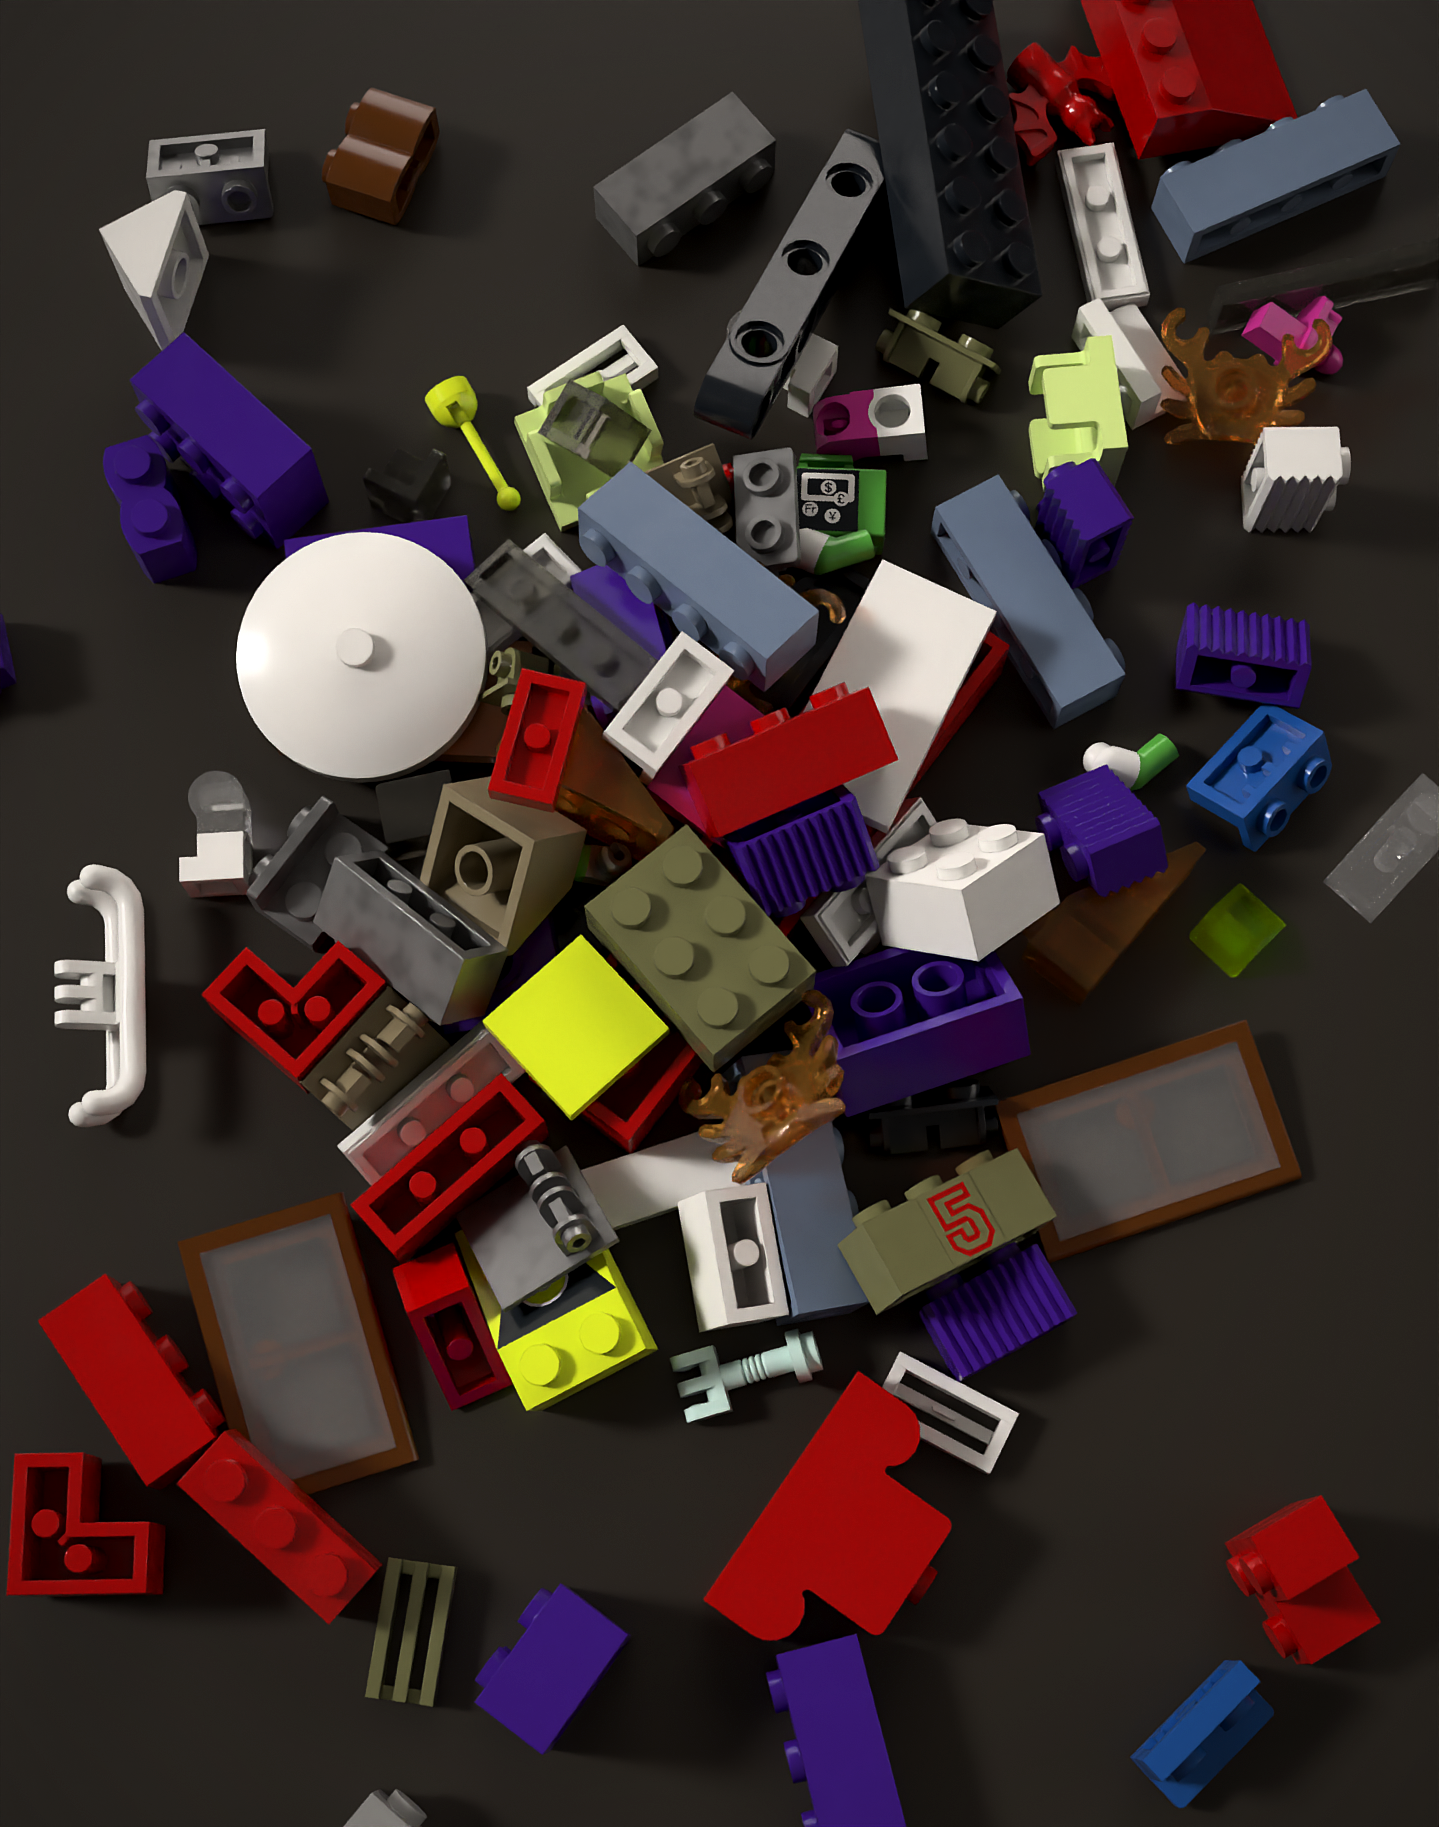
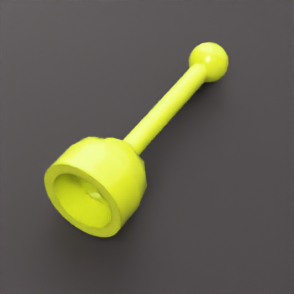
(455, 406)

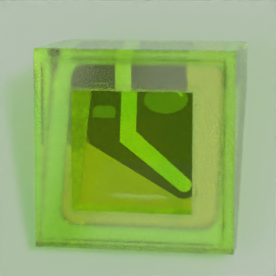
(1236, 930)

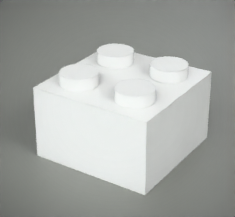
(962, 889)

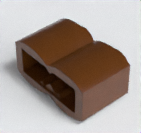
(381, 155)

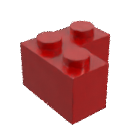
(299, 1022)
(61, 1544)
(1302, 1580)

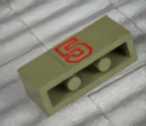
(944, 1227)

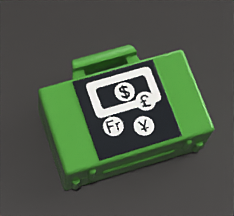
(841, 498)

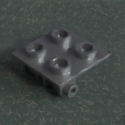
(536, 1225)

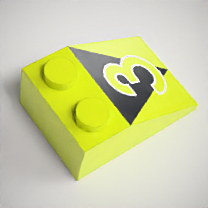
(566, 1332)

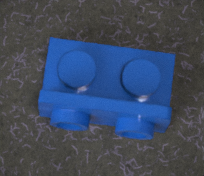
(1263, 773)
(1204, 1733)

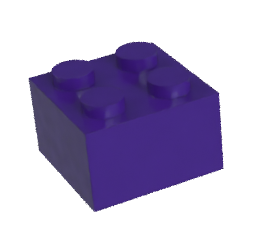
(551, 1668)

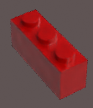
(786, 759)
(450, 1169)
(134, 1379)
(279, 1524)

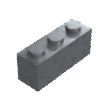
(685, 179)
(410, 937)

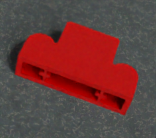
(838, 1526)

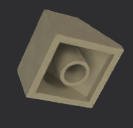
(500, 860)

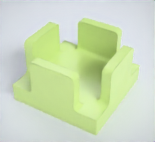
(1080, 408)
(566, 477)

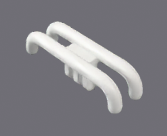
(109, 992)

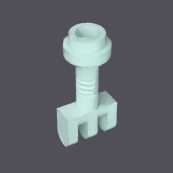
(798, 1355)

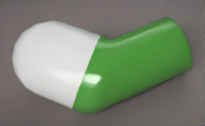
(826, 553)
(1132, 767)

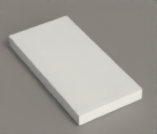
(913, 653)

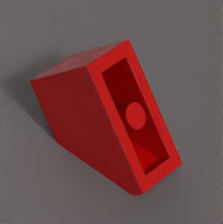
(451, 1326)

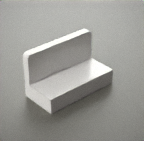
(1137, 357)
(667, 705)

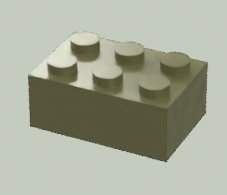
(700, 948)

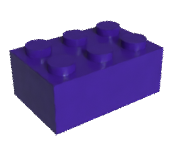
(229, 442)
(919, 1022)

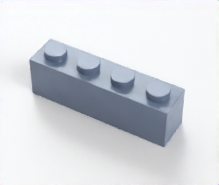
(1274, 175)
(697, 577)
(1037, 612)
(809, 1217)

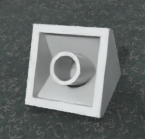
(159, 262)

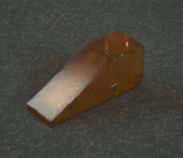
(1092, 932)

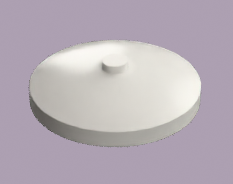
(362, 657)

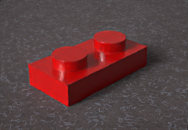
(537, 740)

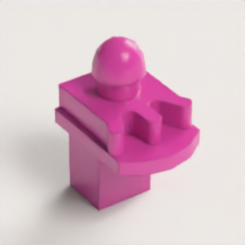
(1271, 322)

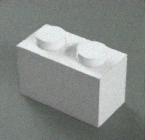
(732, 1257)

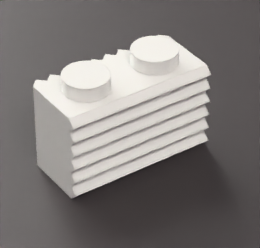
(1293, 477)

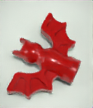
(1054, 90)

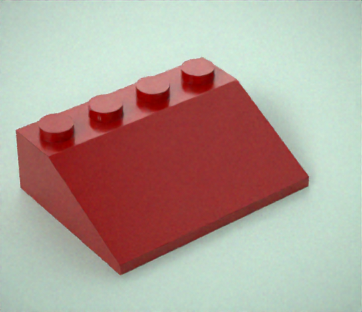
(1188, 71)

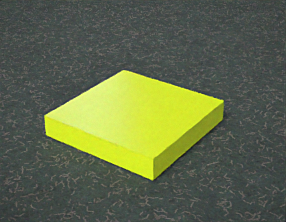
(576, 1027)

